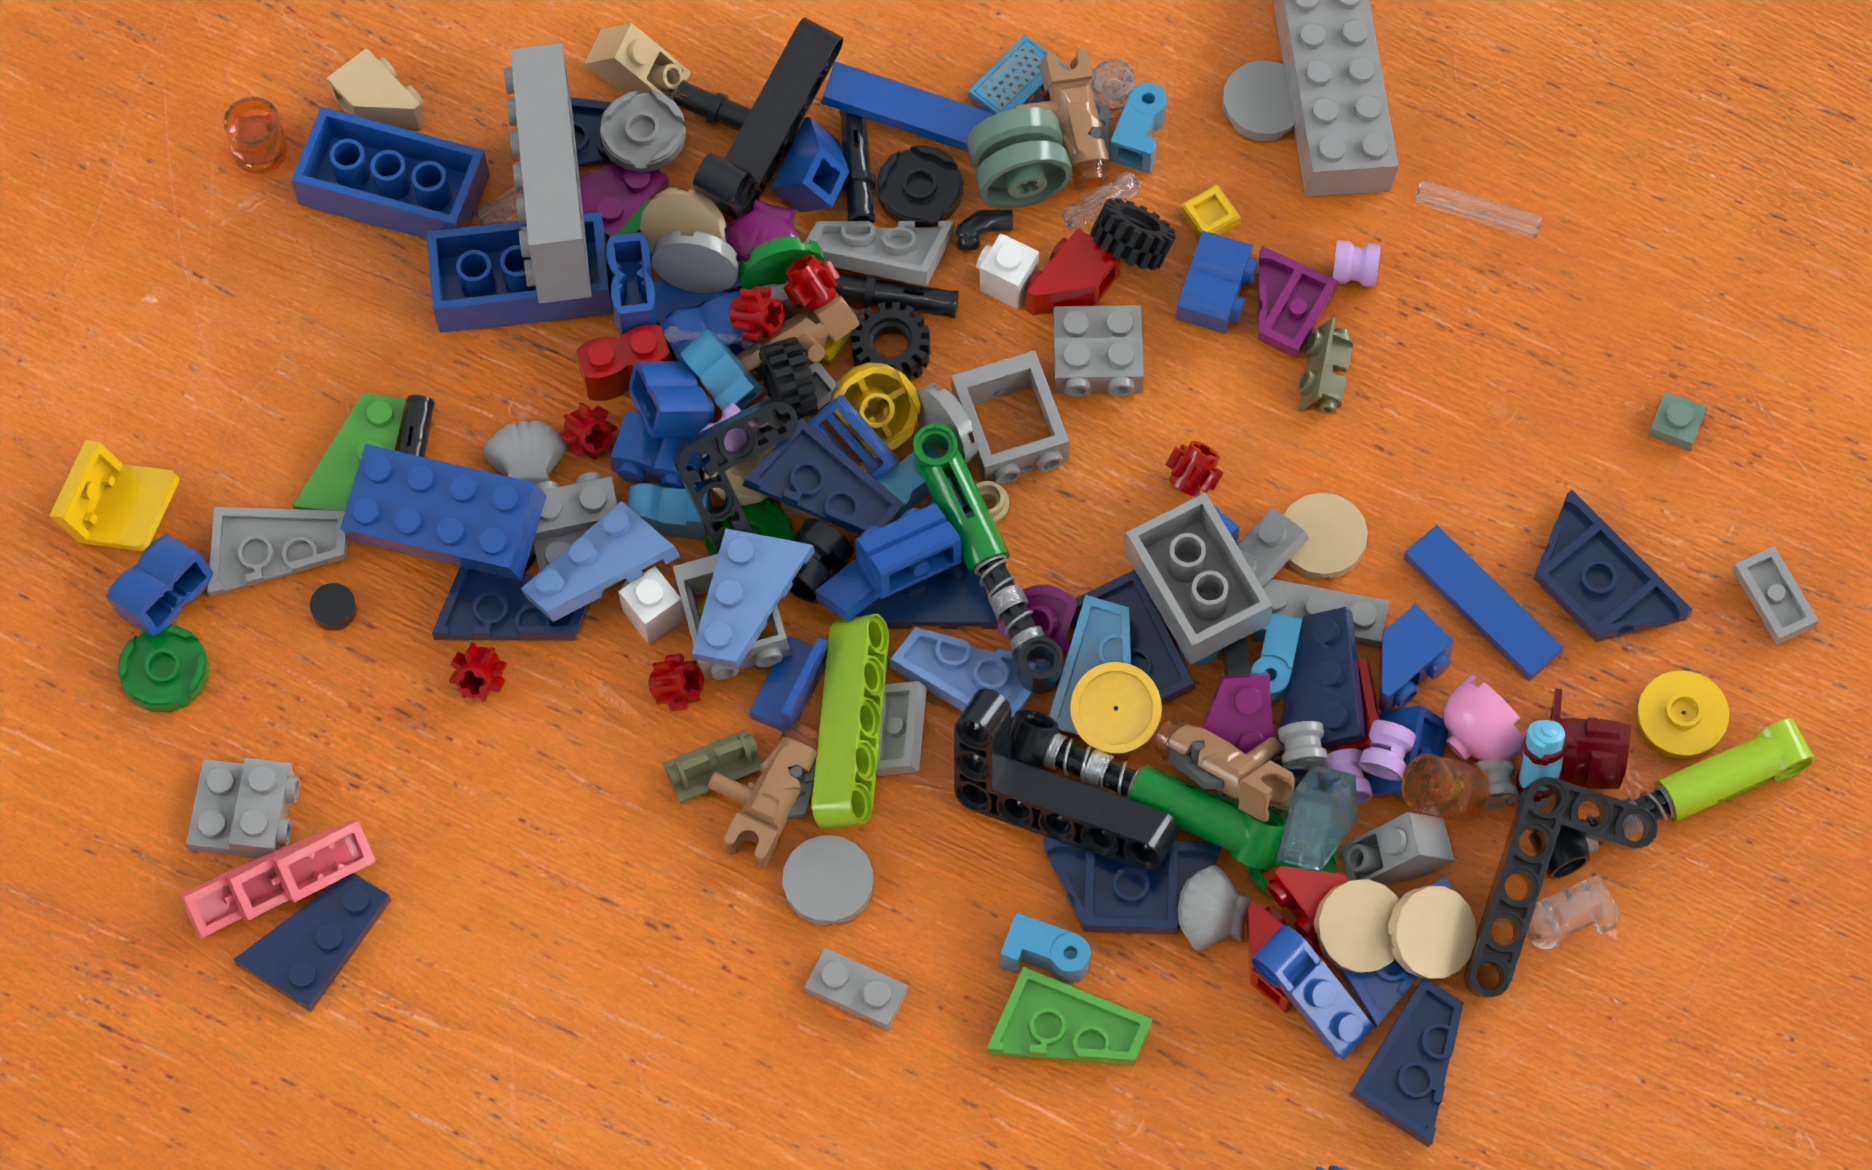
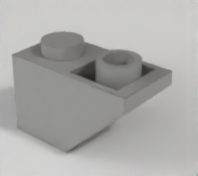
(1399, 850)

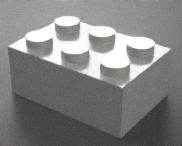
(1198, 578)

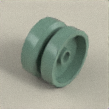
(1019, 157)

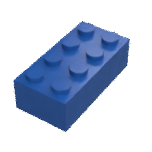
(388, 175)
(483, 283)
(443, 512)

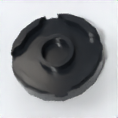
(920, 186)

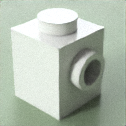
(1006, 270)
(651, 605)

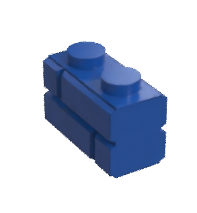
(907, 550)

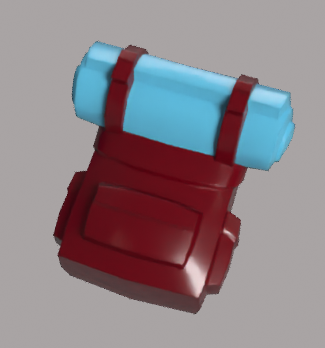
(1573, 750)

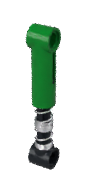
(985, 554)
(1196, 810)

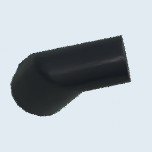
(979, 223)

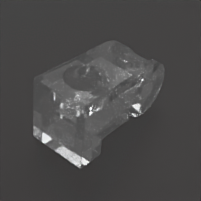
(1572, 911)

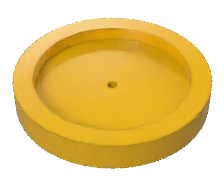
(1137, 705)
(1677, 734)

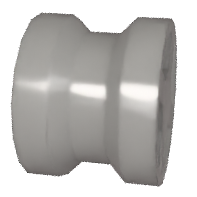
(1302, 745)
(1501, 789)

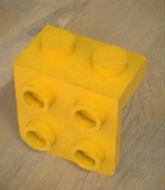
(112, 501)

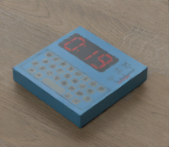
(1012, 79)

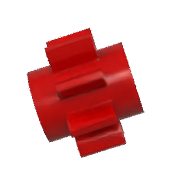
(811, 282)
(756, 313)
(588, 431)
(1194, 468)
(477, 672)
(676, 682)

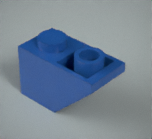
(812, 169)
(1408, 655)

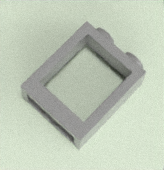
(1000, 380)
(694, 579)

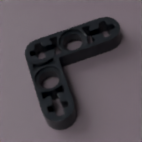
(720, 459)

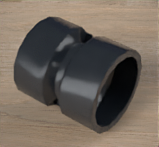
(830, 556)

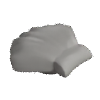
(525, 450)
(1211, 909)

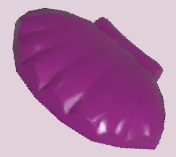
(758, 227)
(1052, 611)

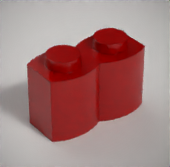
(609, 361)

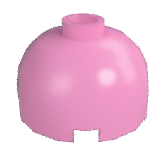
(1481, 723)

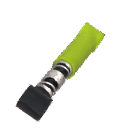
(1772, 754)

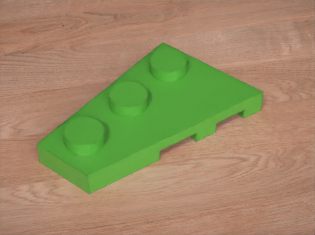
(374, 422)
(1066, 1024)

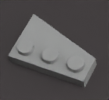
(890, 253)
(271, 543)

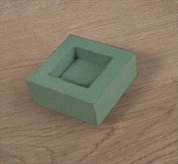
(1677, 421)

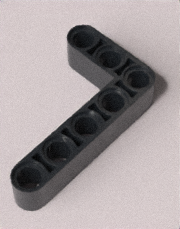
(775, 116)
(1045, 802)
(1534, 868)

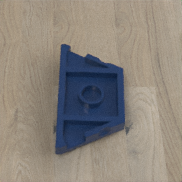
(1602, 578)
(1123, 897)

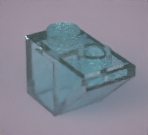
(1319, 817)

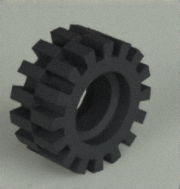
(1133, 234)
(897, 322)
(789, 376)

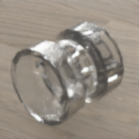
(1105, 87)

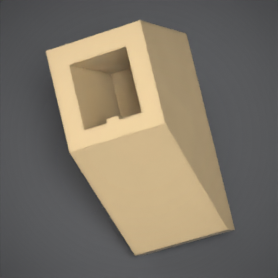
(635, 62)
(371, 91)

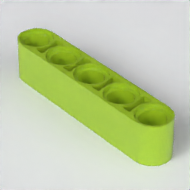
(850, 722)

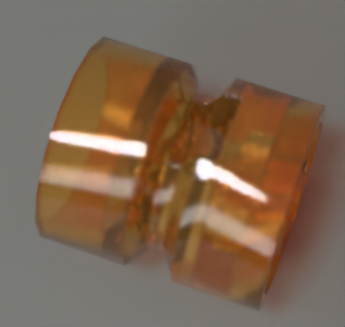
(255, 135)
(1445, 787)

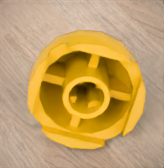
(882, 399)

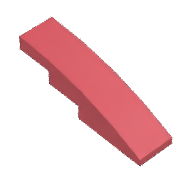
(277, 877)

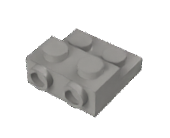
(1098, 350)
(570, 513)
(243, 808)

